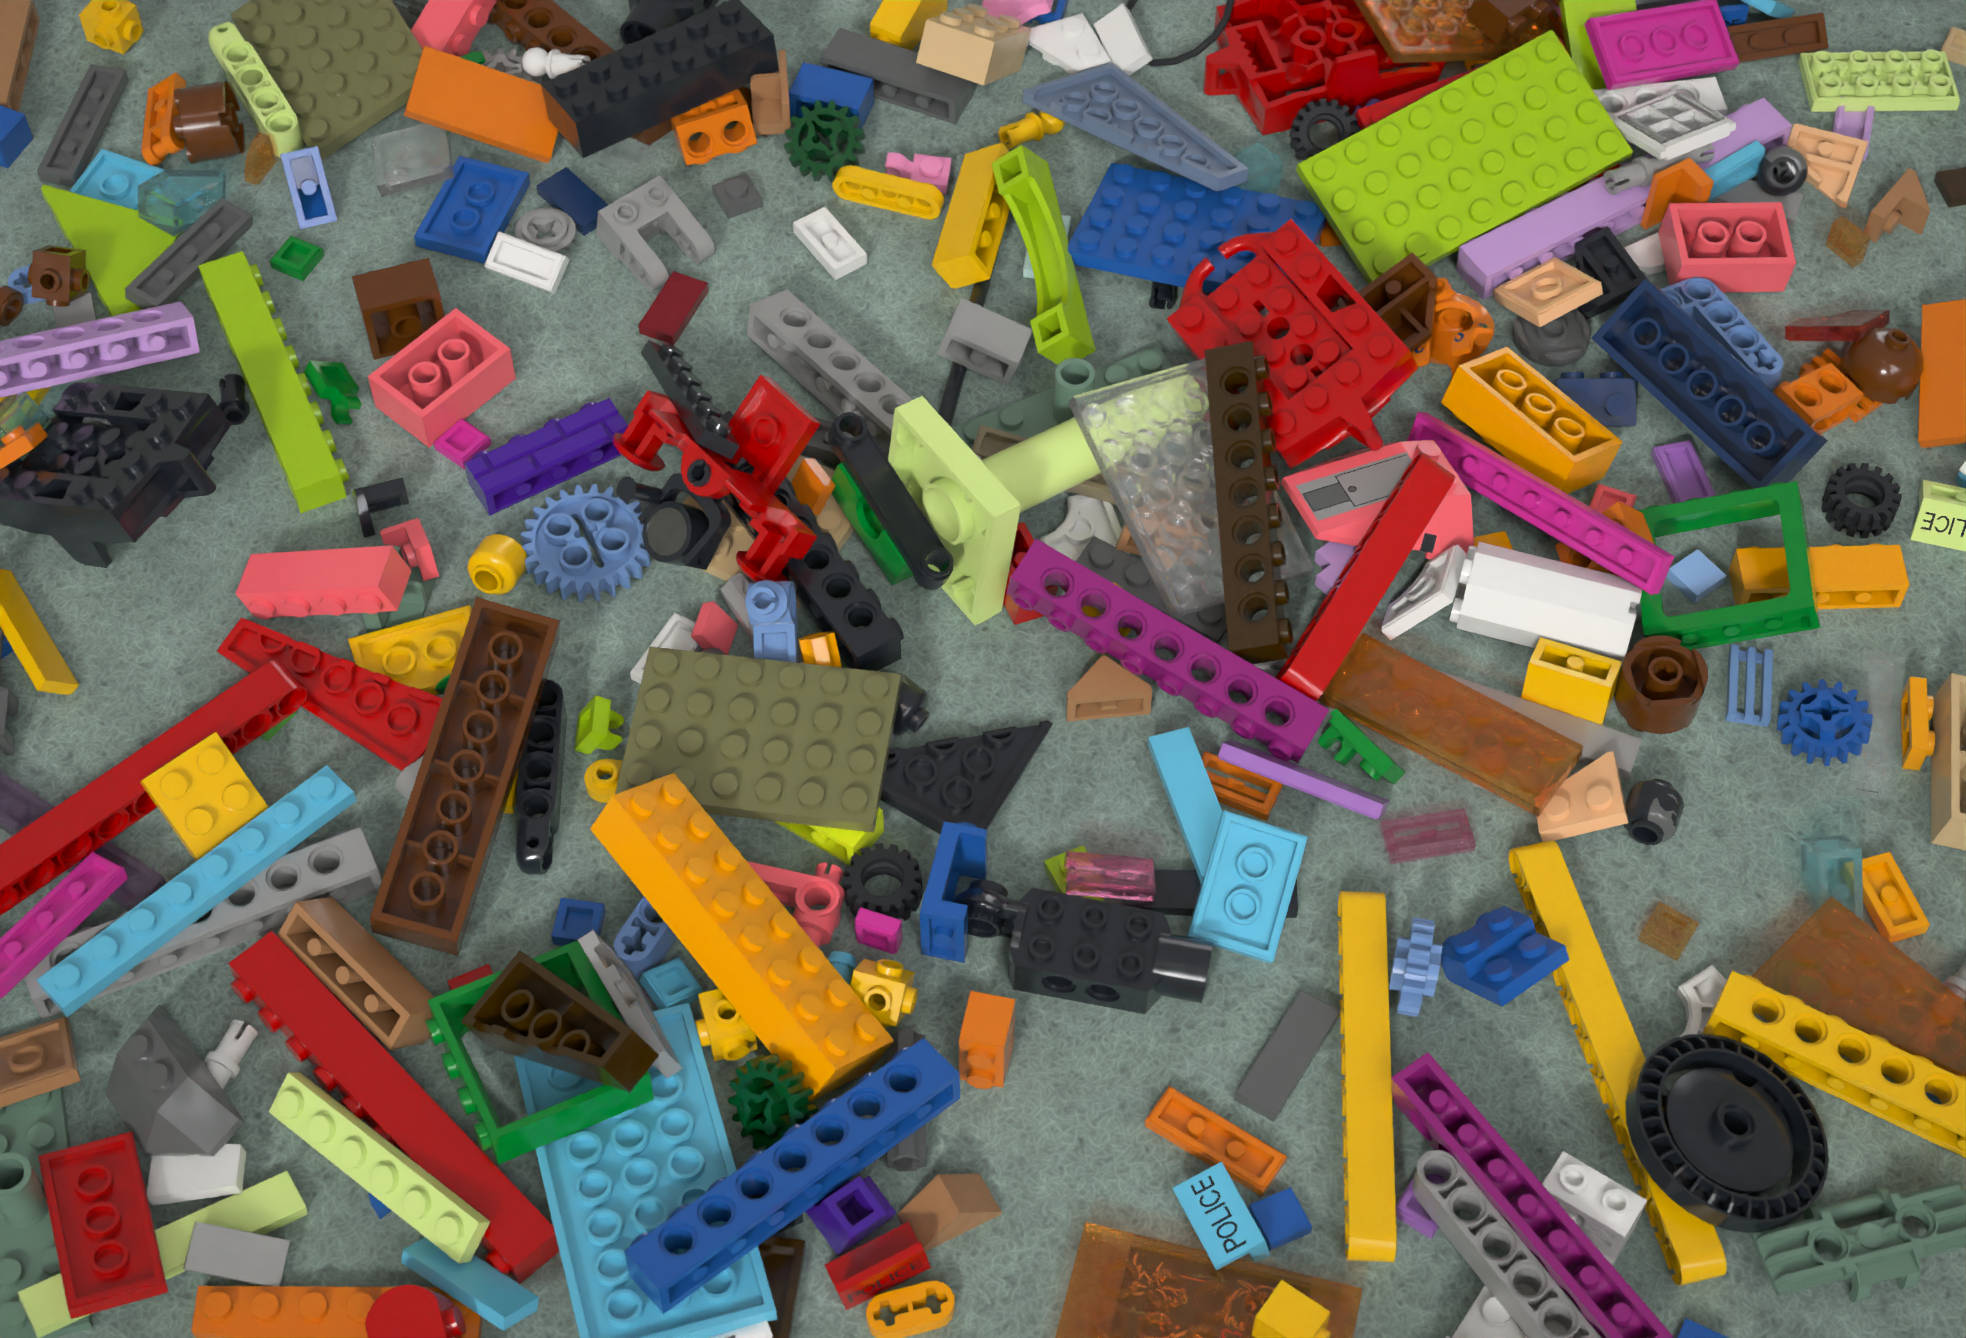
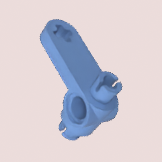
(774, 620)

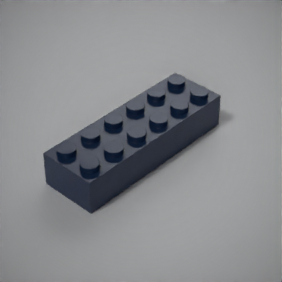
(1708, 388)

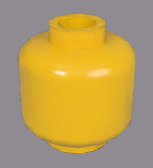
(497, 564)

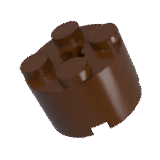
(209, 121)
(1660, 685)

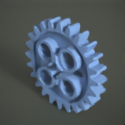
(607, 526)

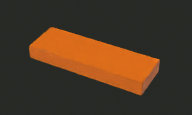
(1215, 1140)

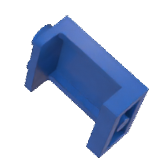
(942, 922)

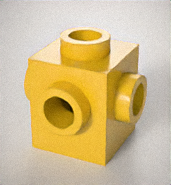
(112, 24)
(885, 989)
(723, 1028)

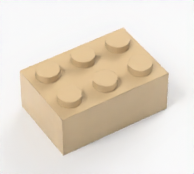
(974, 44)

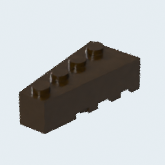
(555, 1025)

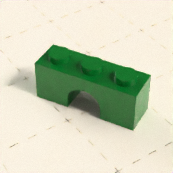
(868, 527)

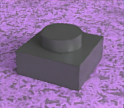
(737, 196)

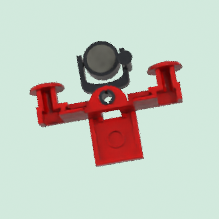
(770, 437)

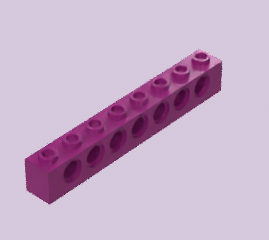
(1157, 630)
(1578, 1267)

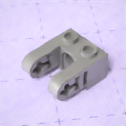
(642, 215)

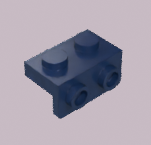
(1606, 398)

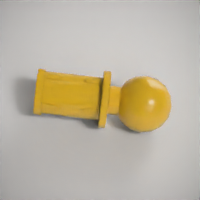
(1029, 128)

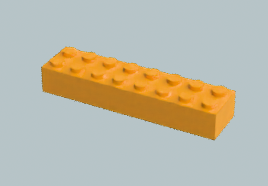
(741, 934)

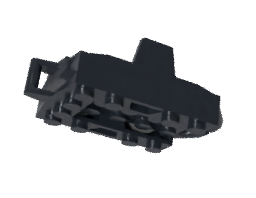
(112, 466)

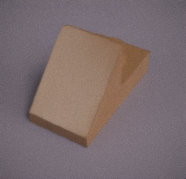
(1903, 205)

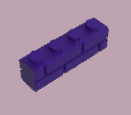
(545, 456)

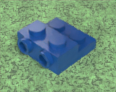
(1500, 956)

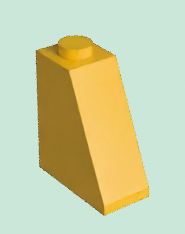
(904, 20)

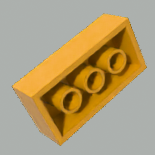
(1531, 420)

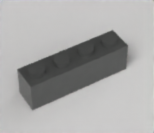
(898, 76)

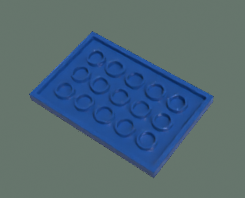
(1166, 224)

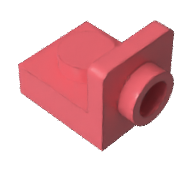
(414, 546)

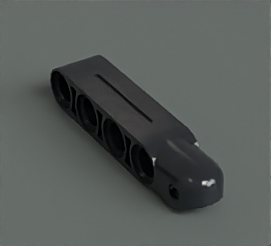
(543, 796)

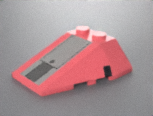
(1348, 491)

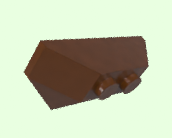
(1404, 300)

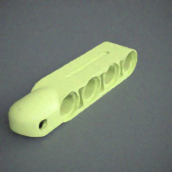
(256, 88)

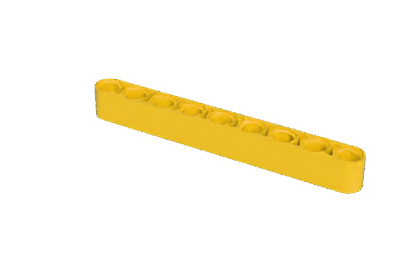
(1367, 1078)

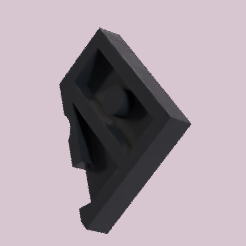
(1609, 263)

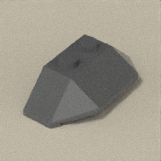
(169, 1093)

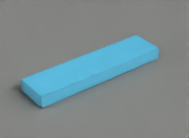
(1188, 792)

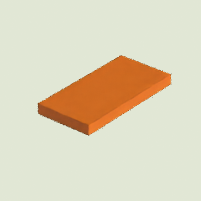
(481, 104)
(1944, 375)

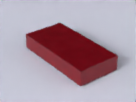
(673, 308)

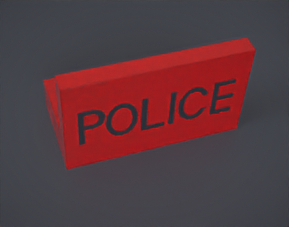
(877, 1266)

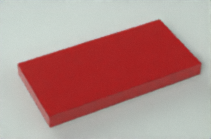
(102, 1225)

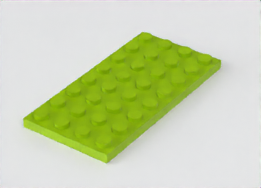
(1464, 159)

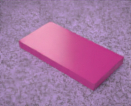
(1661, 44)

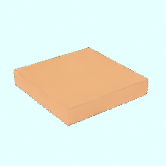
(1547, 291)

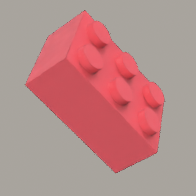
(1728, 243)
(442, 377)

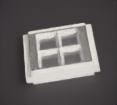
(1672, 125)

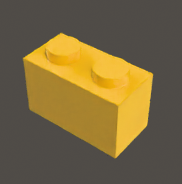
(1571, 680)

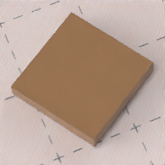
(37, 1061)

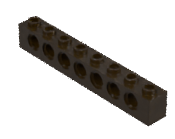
(1227, 371)

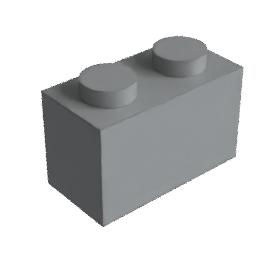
(984, 341)

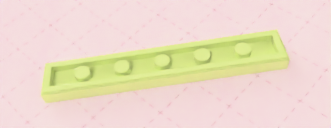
(253, 1211)

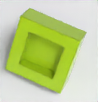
(593, 726)

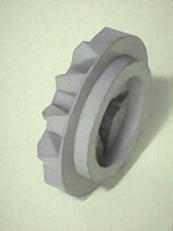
(543, 221)

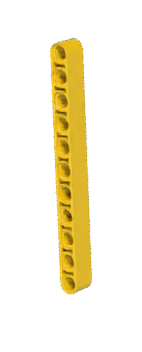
(1609, 1044)

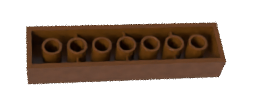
(465, 777)

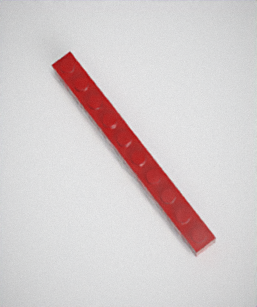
(390, 1100)

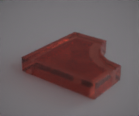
(1839, 327)

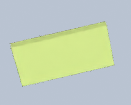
(1880, 80)

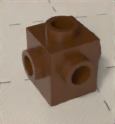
(58, 274)

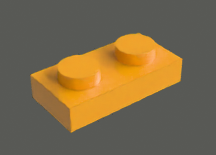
(1914, 715)
(1891, 899)

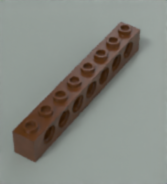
(551, 27)

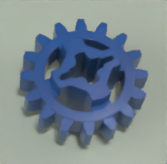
(1824, 722)

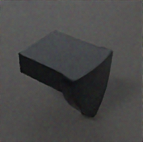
(378, 498)

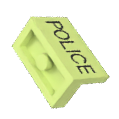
(1941, 516)

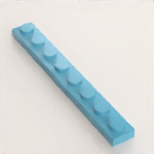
(195, 891)

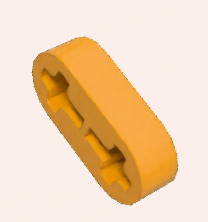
(907, 1300)

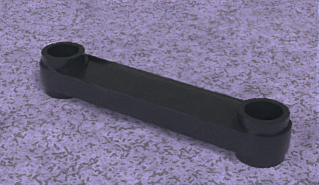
(890, 501)

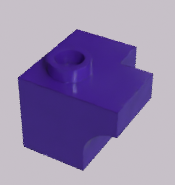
(851, 1213)

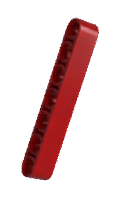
(1366, 577)

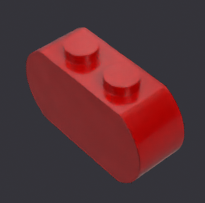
(414, 1313)

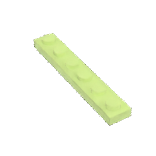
(379, 1167)

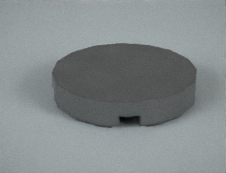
(1549, 344)

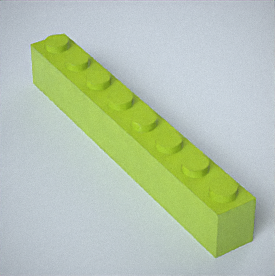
(273, 382)

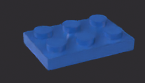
(472, 209)

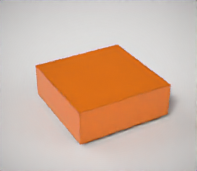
(812, 485)

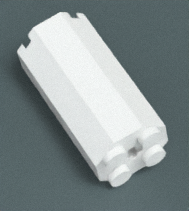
(1534, 597)

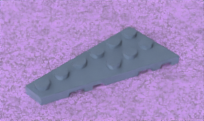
(1131, 117)

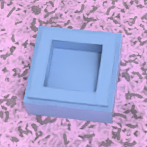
(1696, 576)

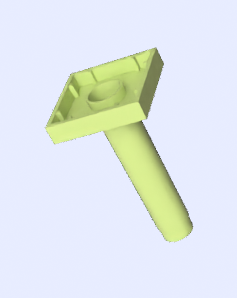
(979, 501)

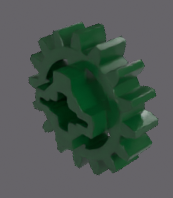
(835, 132)
(769, 1099)

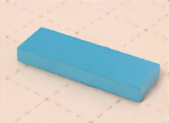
(472, 1284)

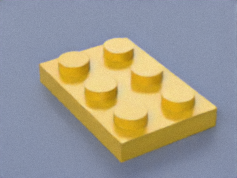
(204, 795)

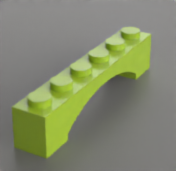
(1061, 318)

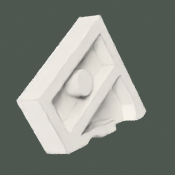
(1069, 44)

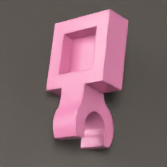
(922, 169)

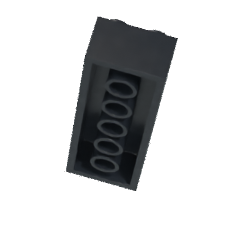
(659, 77)

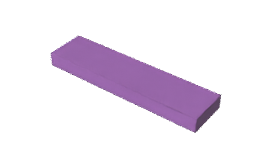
(1303, 779)

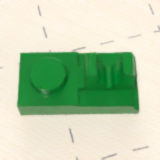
(1355, 741)

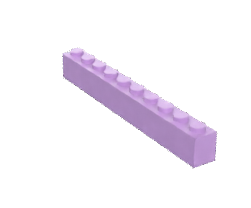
(1578, 214)

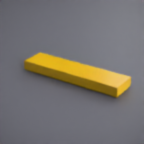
(31, 640)

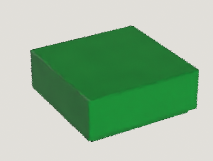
(296, 258)

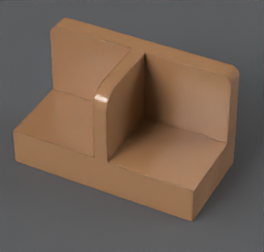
(771, 100)

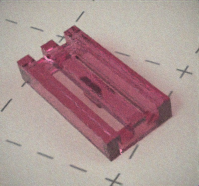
(1430, 850)
(1110, 881)

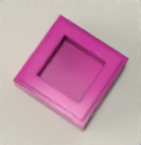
(462, 442)
(878, 931)

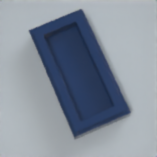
(574, 197)

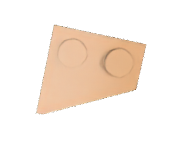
(1831, 160)
(1585, 802)

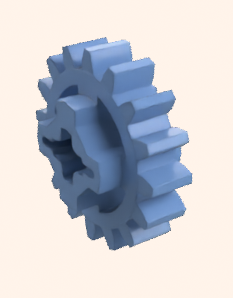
(1415, 966)

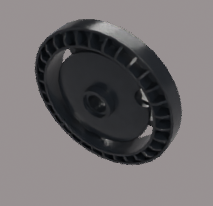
(1726, 1133)

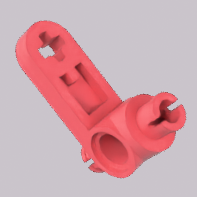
(805, 891)

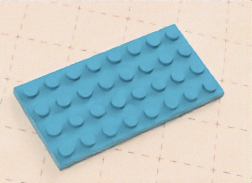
(627, 1181)

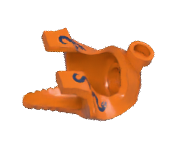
(1459, 330)

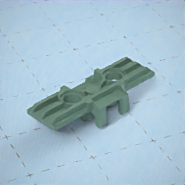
(1867, 1251)

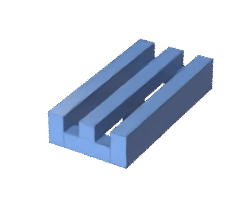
(1751, 659)

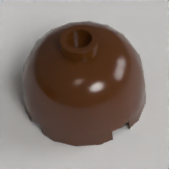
(1884, 364)

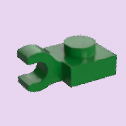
(336, 384)

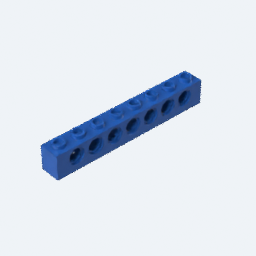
(712, 1249)

